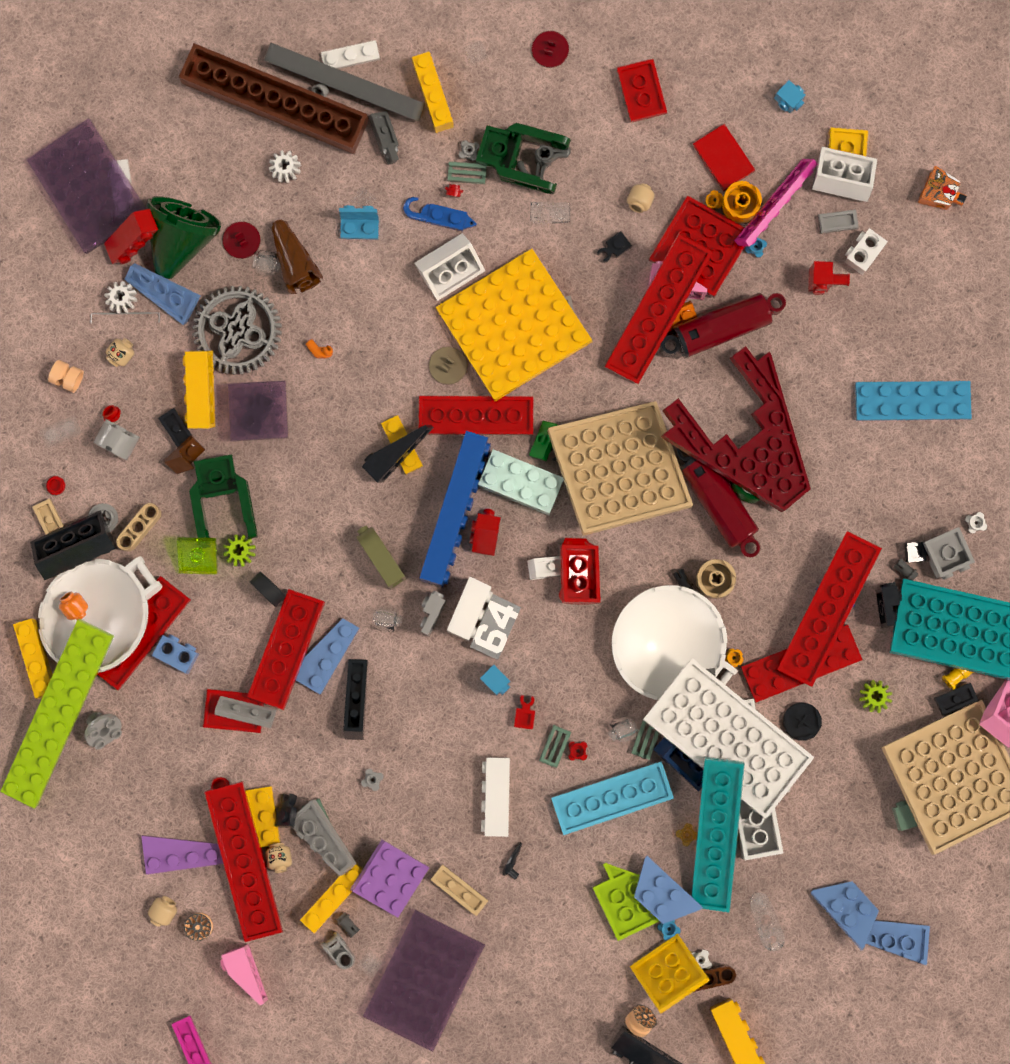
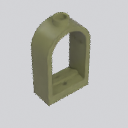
(380, 556)

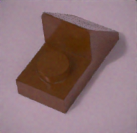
(184, 455)

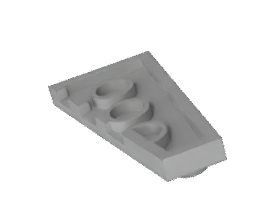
(319, 833)

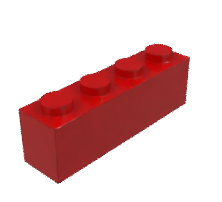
(131, 236)

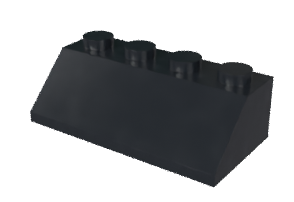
(72, 545)
(638, 1049)

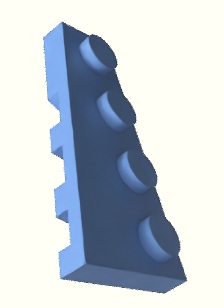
(166, 294)
(325, 656)

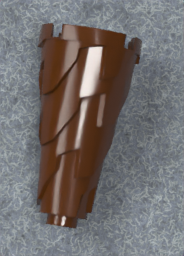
(295, 262)

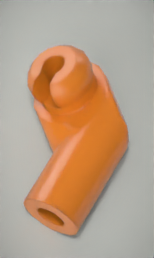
(319, 352)

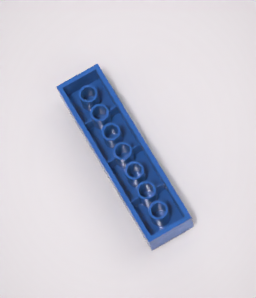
(454, 509)

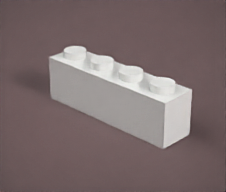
(497, 797)

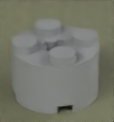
(116, 439)

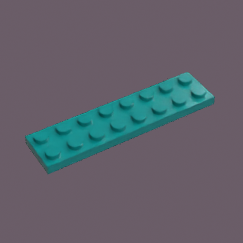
(717, 833)

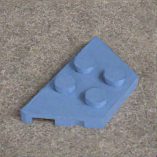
(662, 894)
(849, 910)

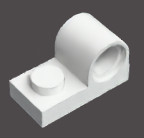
(544, 567)

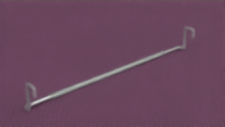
(129, 313)

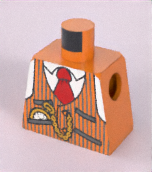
(941, 190)

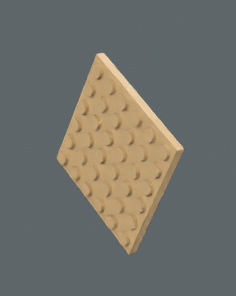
(619, 468)
(952, 777)

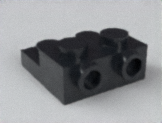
(887, 598)

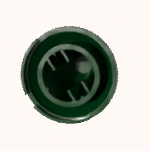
(179, 235)

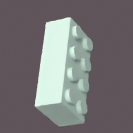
(521, 482)

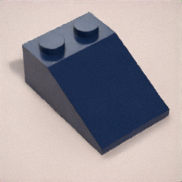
(680, 763)

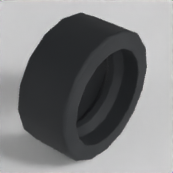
(268, 589)

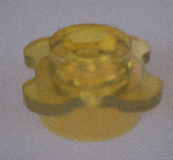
(686, 829)

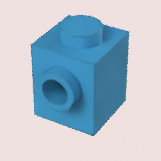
(790, 97)

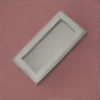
(838, 221)

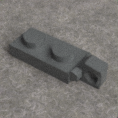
(385, 136)

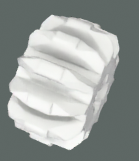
(292, 166)
(113, 297)

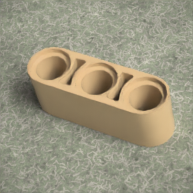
(129, 531)

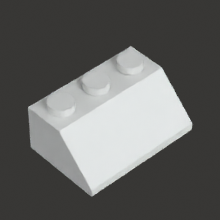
(844, 174)
(450, 266)
(470, 609)

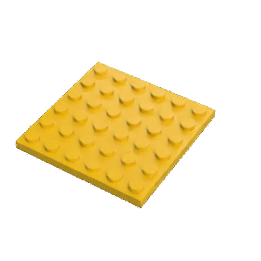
(513, 324)

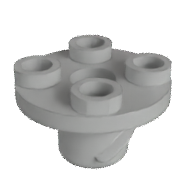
(102, 729)

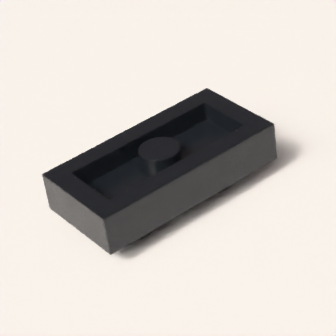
(175, 427)
(956, 699)

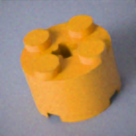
(746, 193)

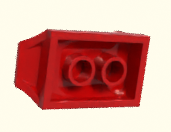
(579, 572)

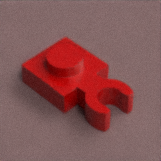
(525, 717)

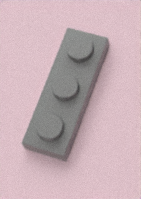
(245, 712)

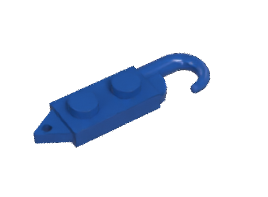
(440, 216)

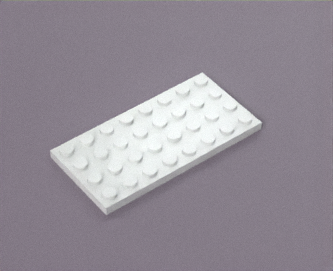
(714, 722)

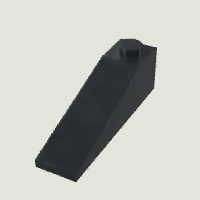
(386, 460)
(355, 700)

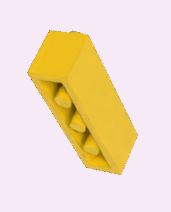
(432, 92)
(199, 389)
(33, 656)
(331, 899)
(735, 1033)

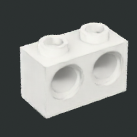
(868, 253)

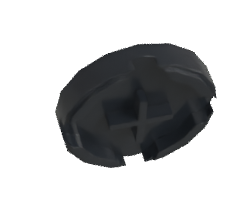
(802, 721)

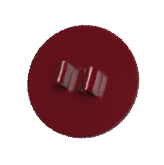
(550, 49)
(241, 240)

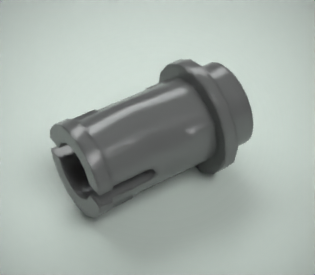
(906, 570)
(347, 924)

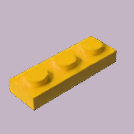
(395, 430)

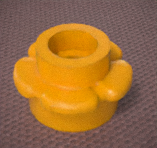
(710, 199)
(738, 654)

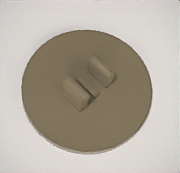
(448, 365)

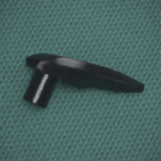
(508, 868)

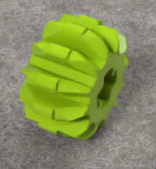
(234, 547)
(878, 690)

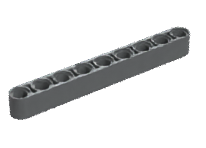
(344, 81)

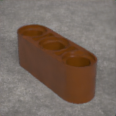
(717, 979)

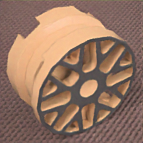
(198, 926)
(640, 1020)

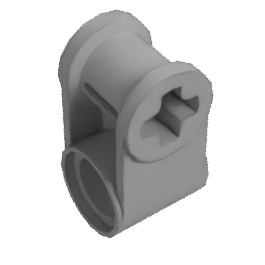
(338, 950)

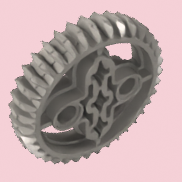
(240, 321)

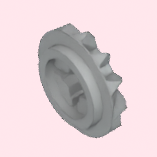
(110, 513)

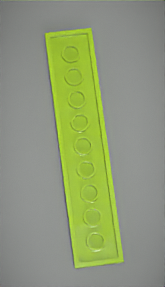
(57, 713)

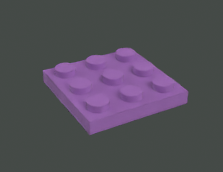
(389, 878)

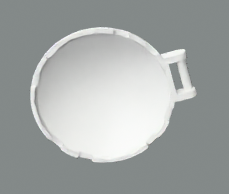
(114, 603)
(662, 633)

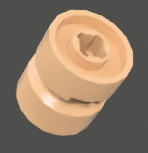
(63, 375)

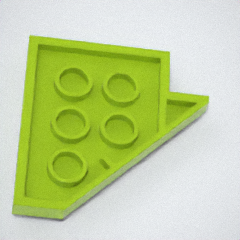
(620, 906)

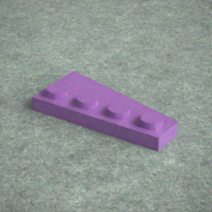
(178, 854)

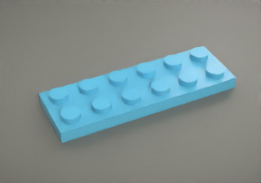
(612, 798)

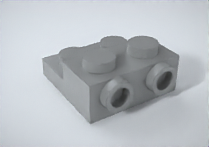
(948, 553)
(433, 607)

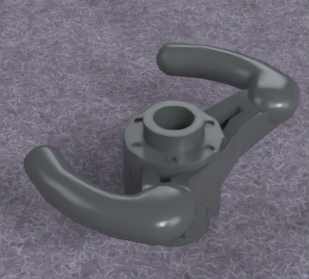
(544, 162)

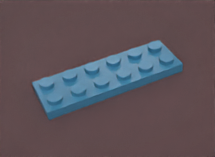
(913, 400)

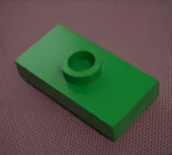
(542, 443)

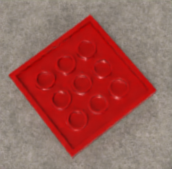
(710, 230)

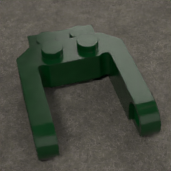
(502, 148)
(215, 479)

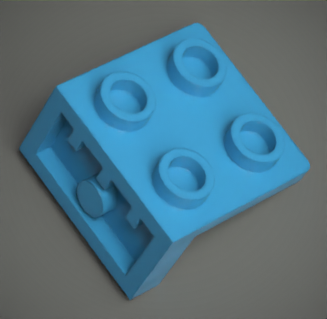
(359, 223)

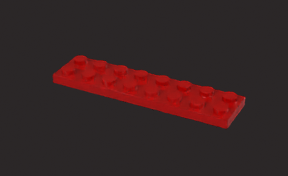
(659, 308)
(829, 608)
(243, 861)

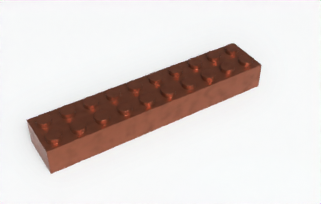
(273, 98)

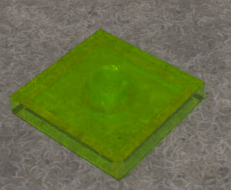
(197, 555)

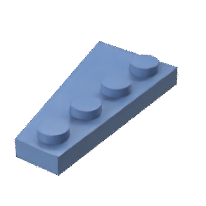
(901, 939)

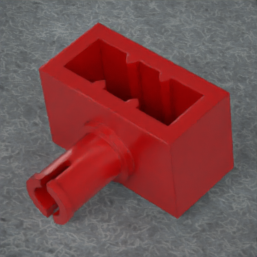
(822, 277)
(485, 533)

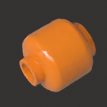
(73, 606)

